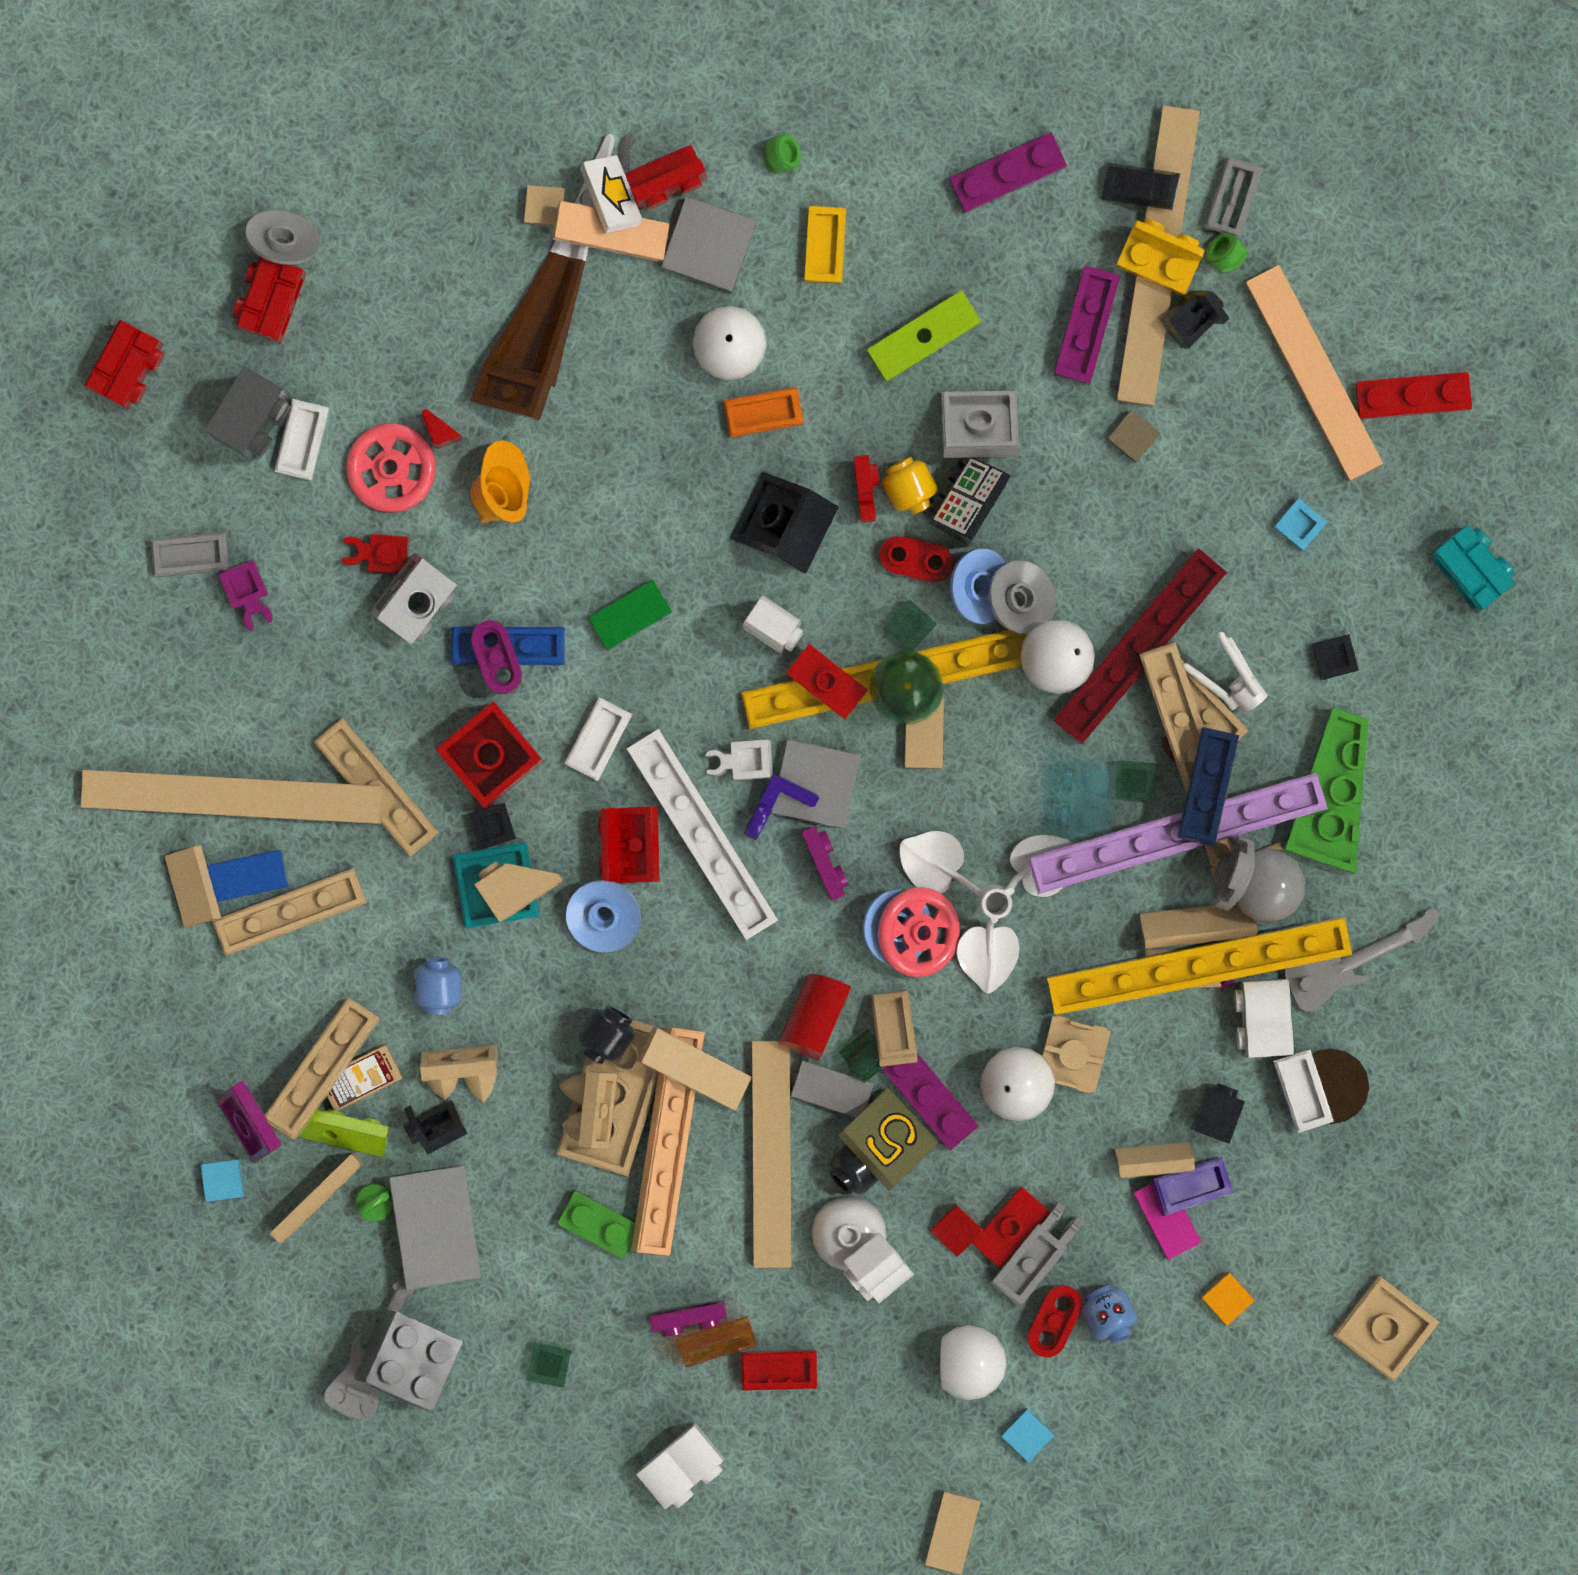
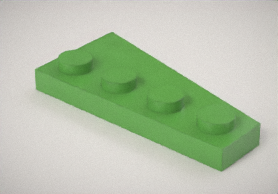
(1340, 760)

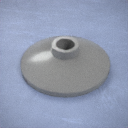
(282, 237)
(1034, 592)

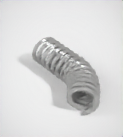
(627, 150)

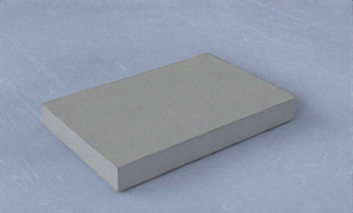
(434, 1227)

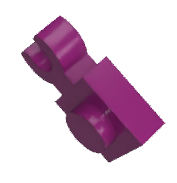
(245, 587)

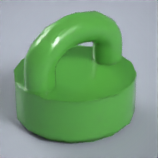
(782, 154)
(1226, 252)
(374, 1202)

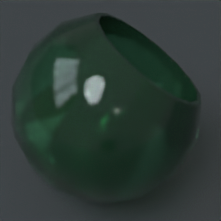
(902, 704)

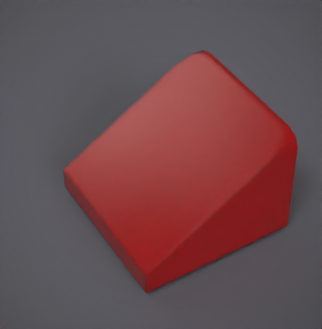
(439, 432)
(956, 1230)

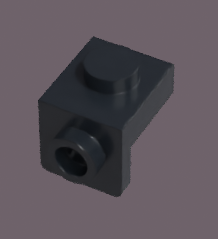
(1194, 316)
(435, 1127)

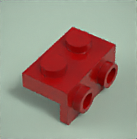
(665, 177)
(629, 844)

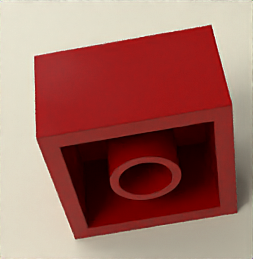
(489, 755)

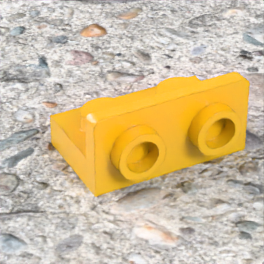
(1160, 256)

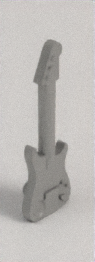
(1316, 982)
(350, 1395)

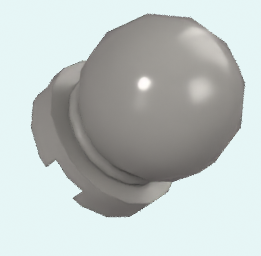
(1261, 882)

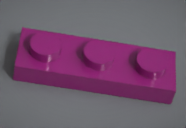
(1008, 172)
(1087, 325)
(932, 1101)

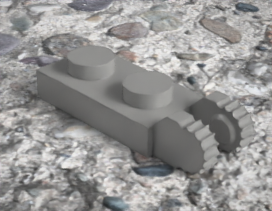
(1034, 1257)

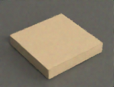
(1386, 1328)

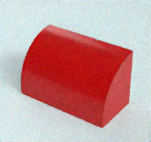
(814, 1015)

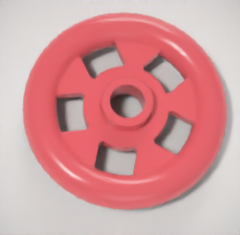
(386, 436)
(891, 928)

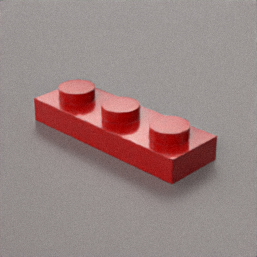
(1413, 395)

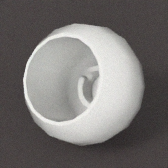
(732, 358)
(1057, 656)
(1029, 1082)
(971, 1362)

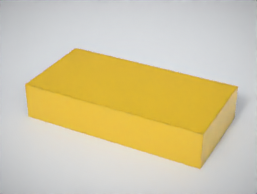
(825, 244)

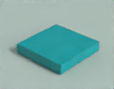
(469, 864)

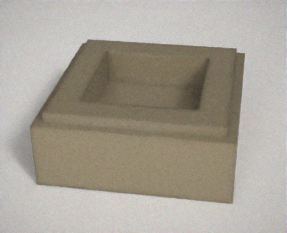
(1133, 436)

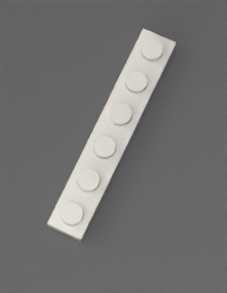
(702, 834)

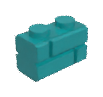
(1473, 567)

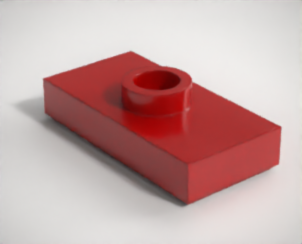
(826, 681)
(1010, 1227)
(779, 1370)

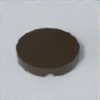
(1343, 1082)

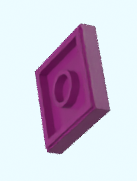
(248, 1122)

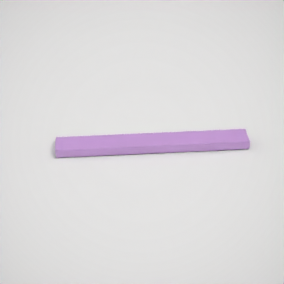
(1160, 839)

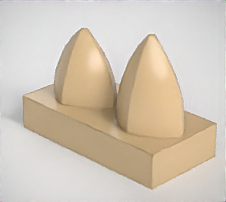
(474, 1064)
(596, 1095)

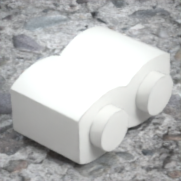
(773, 625)
(1264, 1018)
(876, 1269)
(680, 1467)

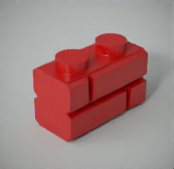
(269, 299)
(125, 365)

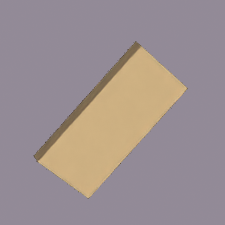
(631, 1105)

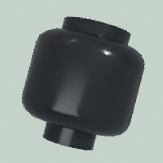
(606, 1035)
(850, 1172)

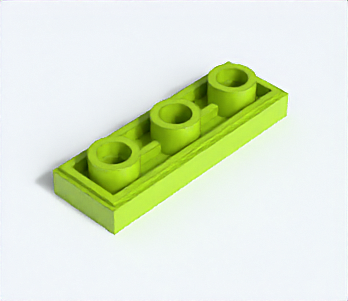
(943, 323)
(347, 1132)

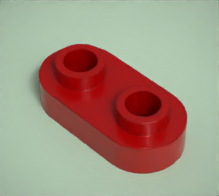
(916, 560)
(1054, 1320)

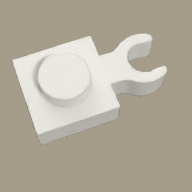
(747, 760)

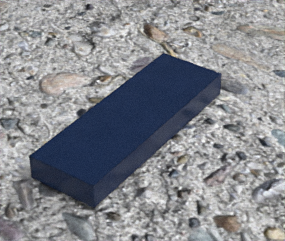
(1208, 786)

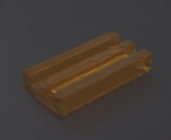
(716, 1341)

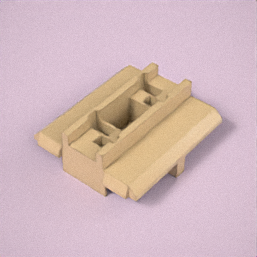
(1076, 1053)

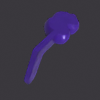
(763, 809)

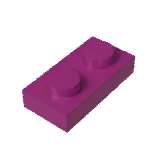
(819, 847)
(704, 1315)

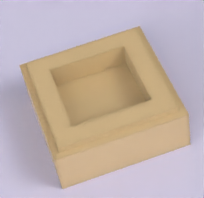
(542, 205)

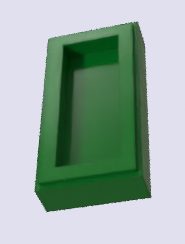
(630, 615)

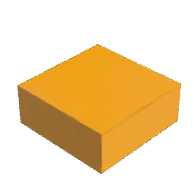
(1227, 1298)

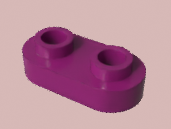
(497, 657)

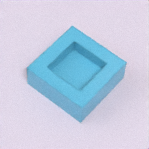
(1300, 524)
(222, 1180)
(1027, 1435)

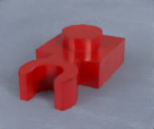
(866, 477)
(383, 554)

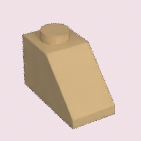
(513, 887)

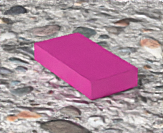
(1172, 1231)

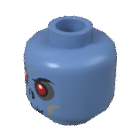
(437, 986)
(1109, 1314)

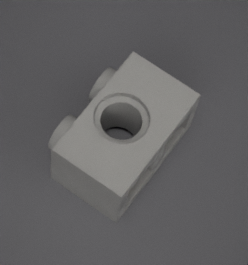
(414, 577)

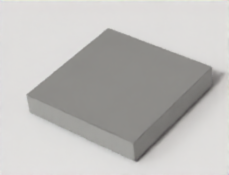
(709, 244)
(980, 424)
(824, 772)

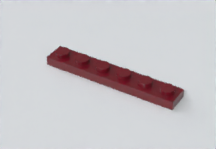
(1150, 631)

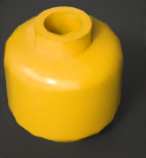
(909, 485)

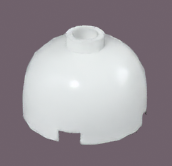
(844, 1227)

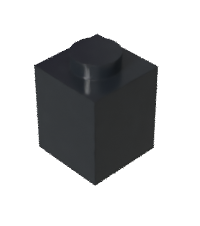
(1218, 1113)

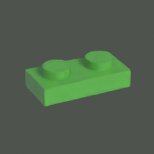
(598, 1224)

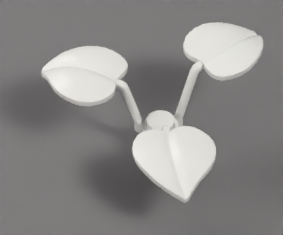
(982, 953)

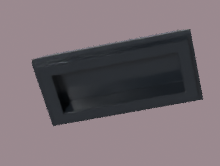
(1140, 186)

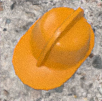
(503, 484)

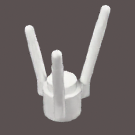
(1246, 689)

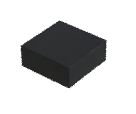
(1335, 657)
(492, 826)

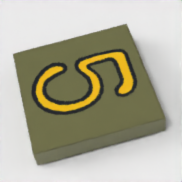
(888, 1139)

